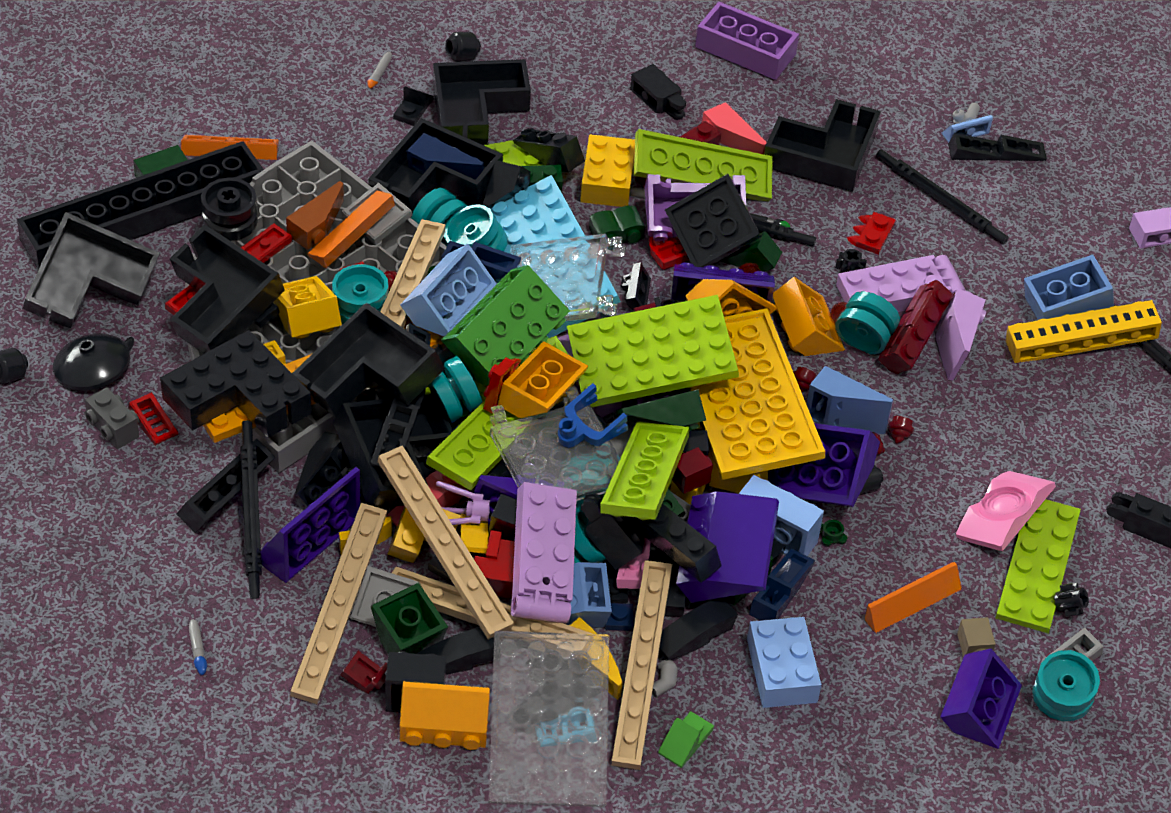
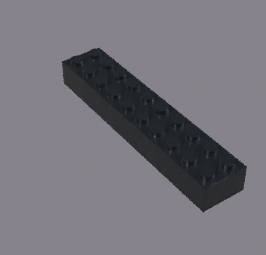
(142, 202)

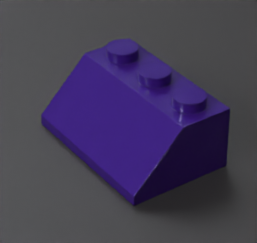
(981, 698)

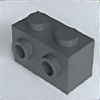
(112, 418)

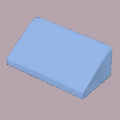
(972, 128)

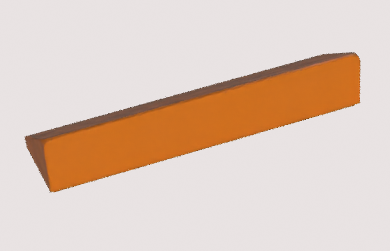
(199, 145)
(352, 228)
(913, 597)

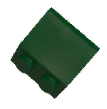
(408, 621)

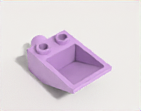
(958, 329)

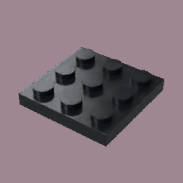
(713, 222)

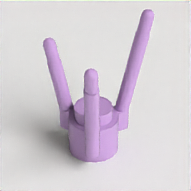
(476, 510)

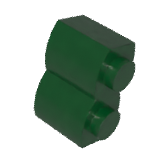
(620, 222)

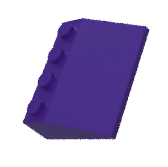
(688, 276)
(839, 476)
(313, 529)
(743, 534)

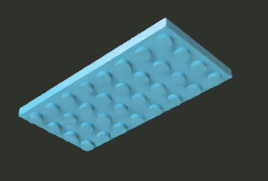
(538, 216)

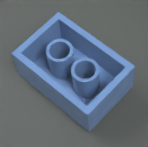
(1069, 289)

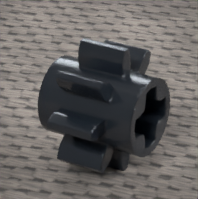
(850, 261)
(1071, 599)

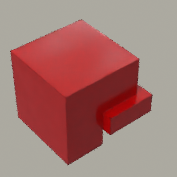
(498, 564)

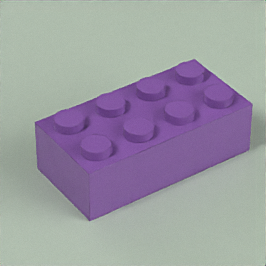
(747, 40)

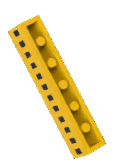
(1083, 331)

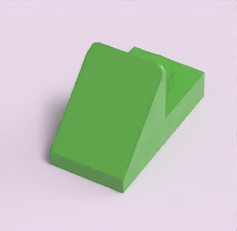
(685, 738)

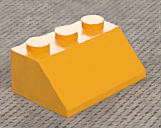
(732, 296)
(806, 319)
(540, 381)
(444, 715)

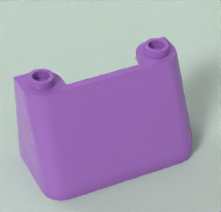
(663, 195)

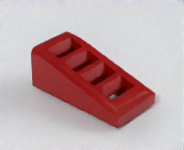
(144, 403)

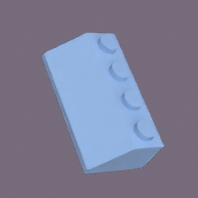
(448, 291)

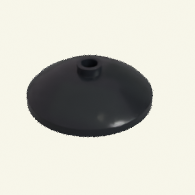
(91, 361)

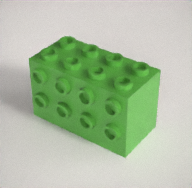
(506, 323)

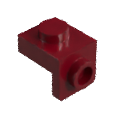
(364, 673)

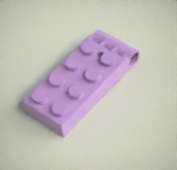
(899, 280)
(544, 553)

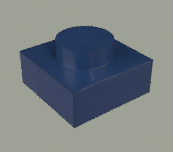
(620, 618)

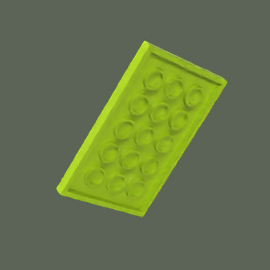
(654, 350)

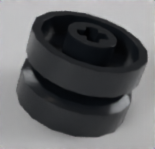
(230, 208)

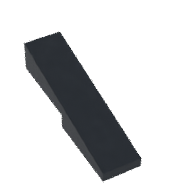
(1004, 149)

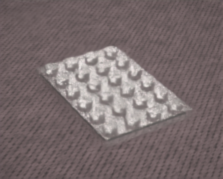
(549, 719)

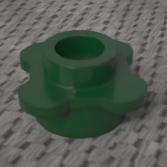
(835, 527)

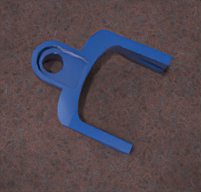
(573, 430)

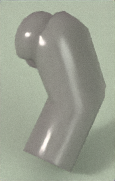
(971, 114)
(667, 678)

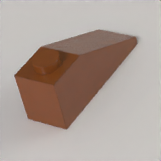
(313, 220)

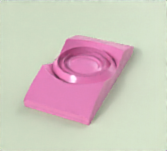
(1003, 509)

